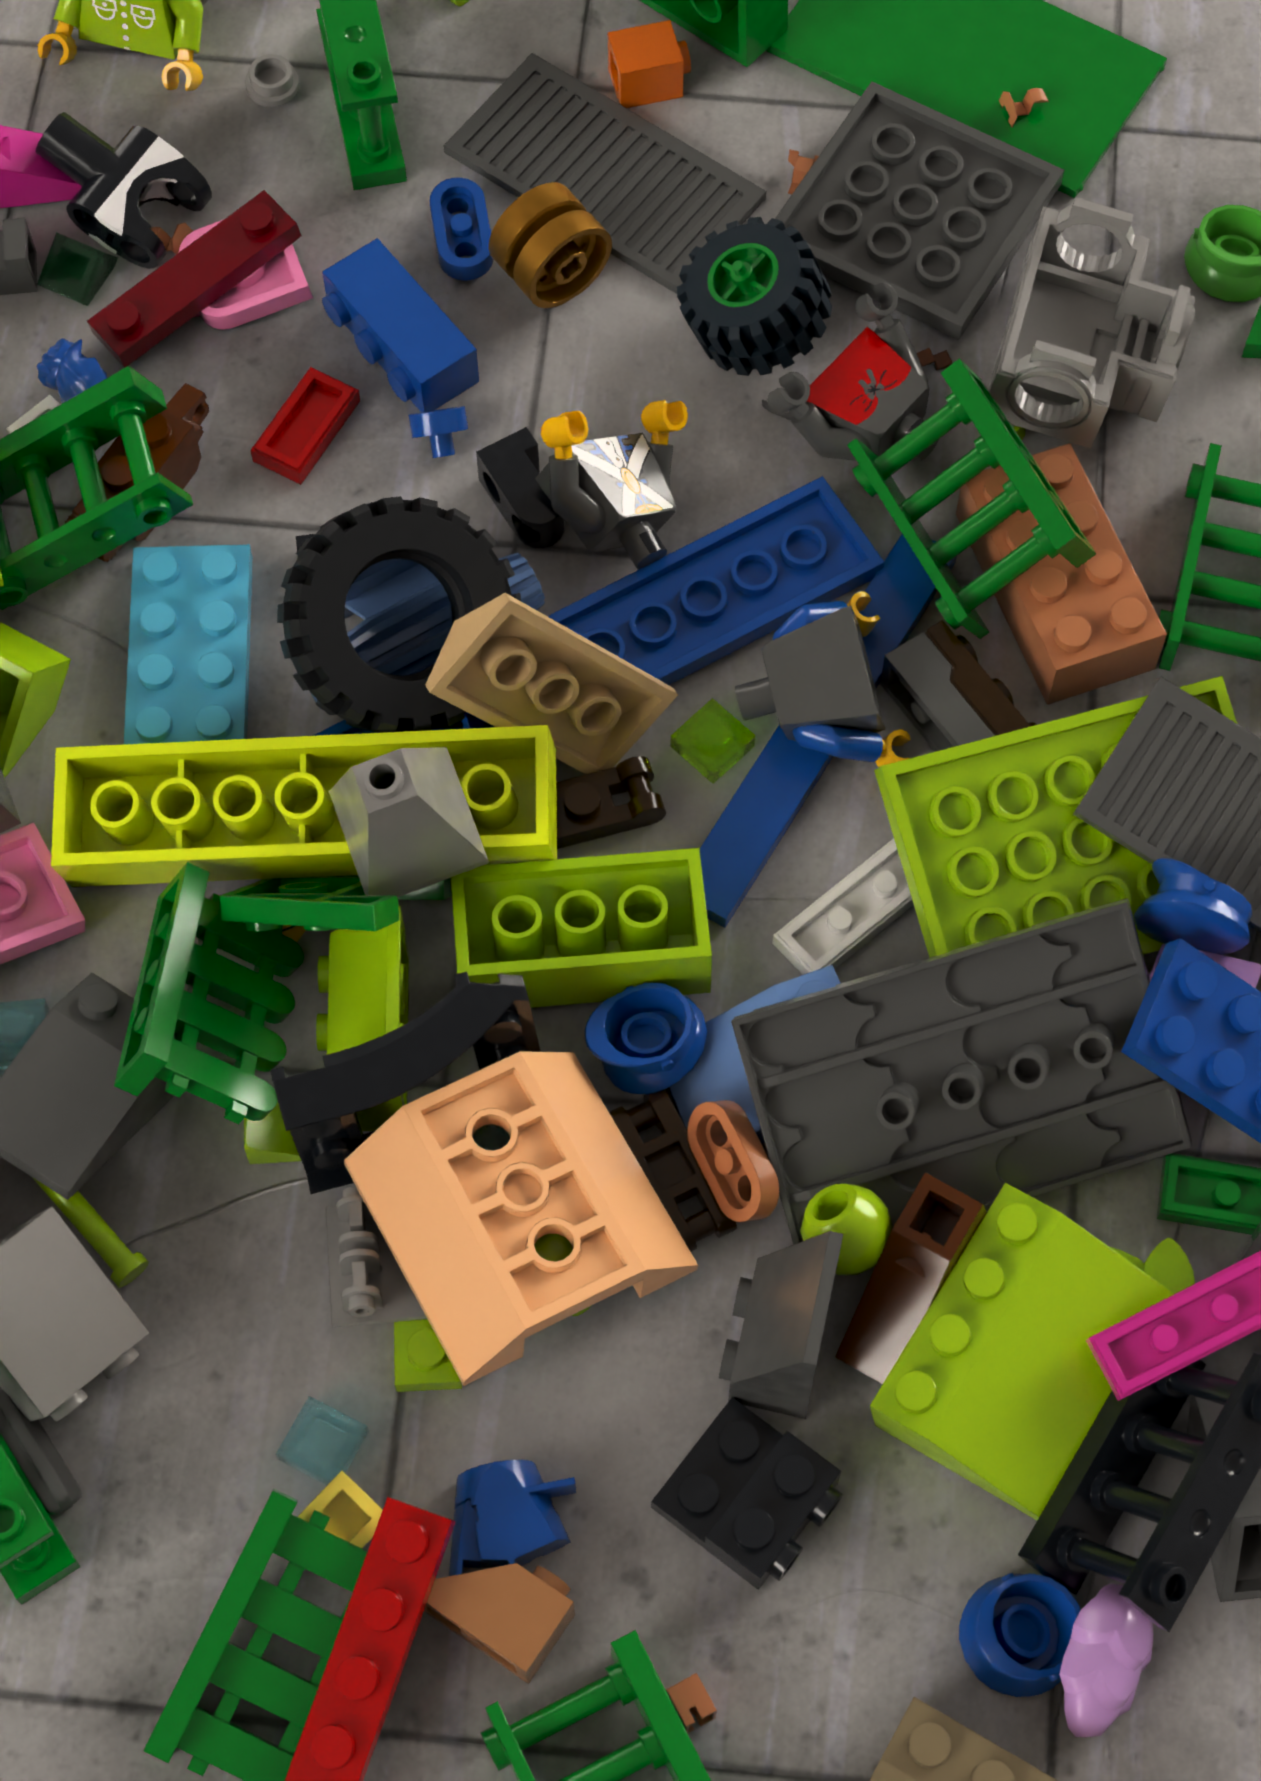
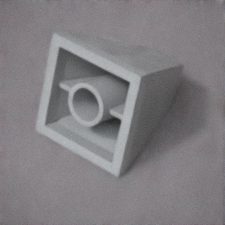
(407, 821)

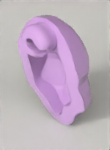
(1104, 1662)

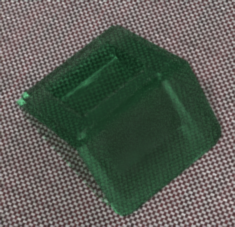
(75, 269)

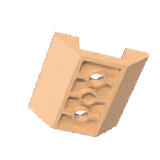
(471, 1215)

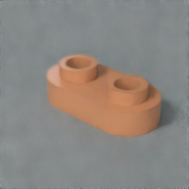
(733, 1161)

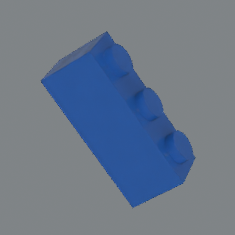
(399, 327)

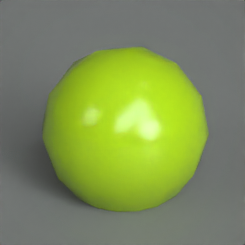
(855, 1214)

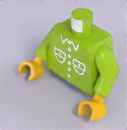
(143, 26)

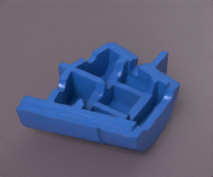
(505, 1516)

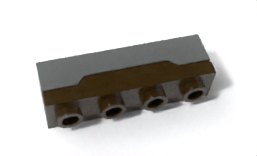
(947, 690)

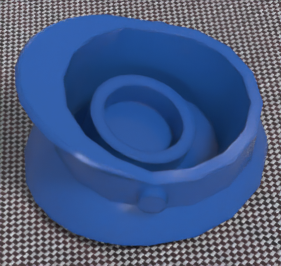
(1194, 909)
(646, 1037)
(1018, 1633)

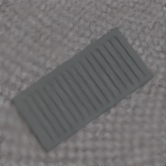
(628, 173)
(1184, 791)

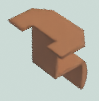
(1016, 109)
(801, 167)
(173, 243)

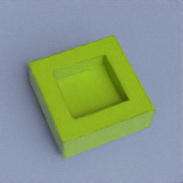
(420, 1359)

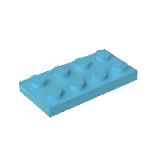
(189, 644)

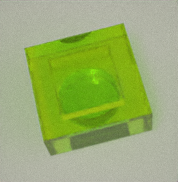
(712, 740)

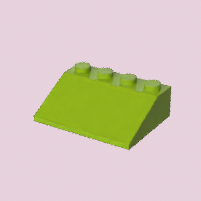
(1002, 1357)

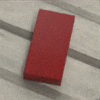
(305, 425)

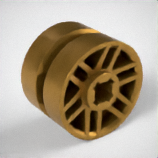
(550, 245)

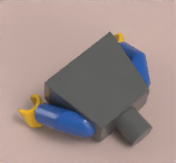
(824, 684)

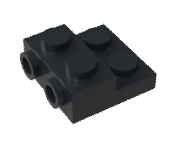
(749, 1494)

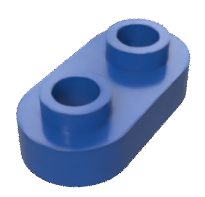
(461, 233)

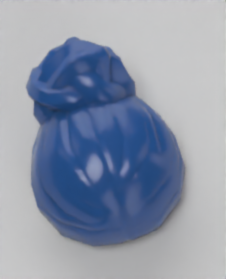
(69, 370)

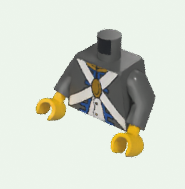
(615, 486)

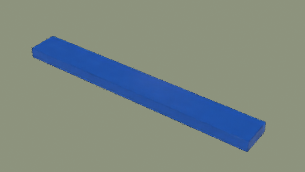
(785, 770)

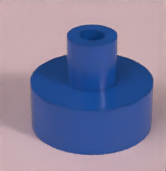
(439, 427)

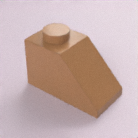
(505, 1613)

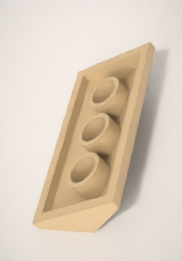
(532, 671)

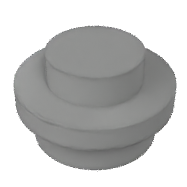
(272, 81)

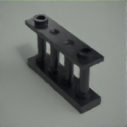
(1106, 1478)

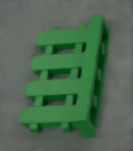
(165, 1007)
(245, 1672)

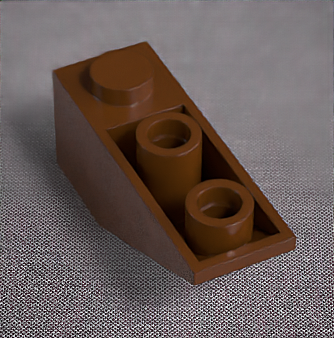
(909, 1275)

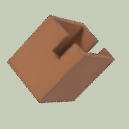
(691, 1698)

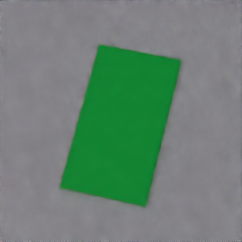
(969, 52)

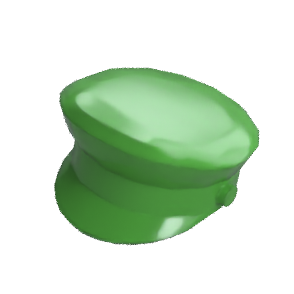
(1226, 254)

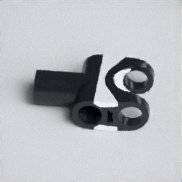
(120, 182)

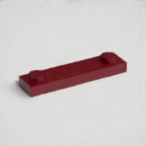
(194, 278)

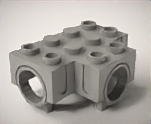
(1088, 331)

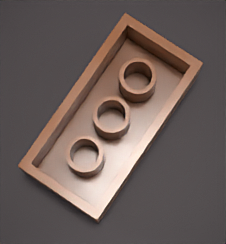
(1069, 622)

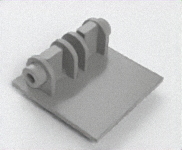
(362, 1269)

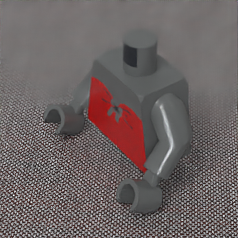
(866, 393)

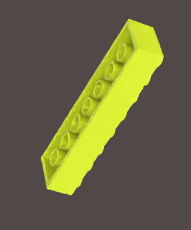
(267, 803)

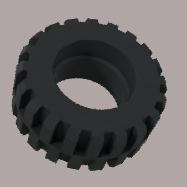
(318, 593)

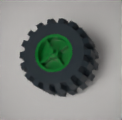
(754, 296)

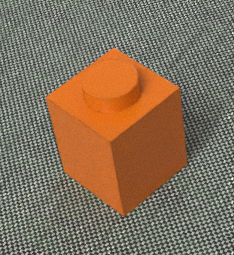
(647, 64)

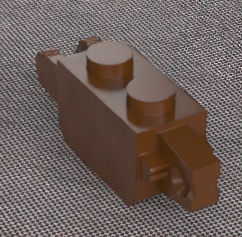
(172, 445)

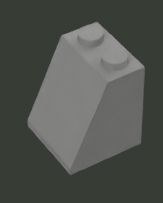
(58, 1319)

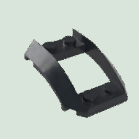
(323, 1102)

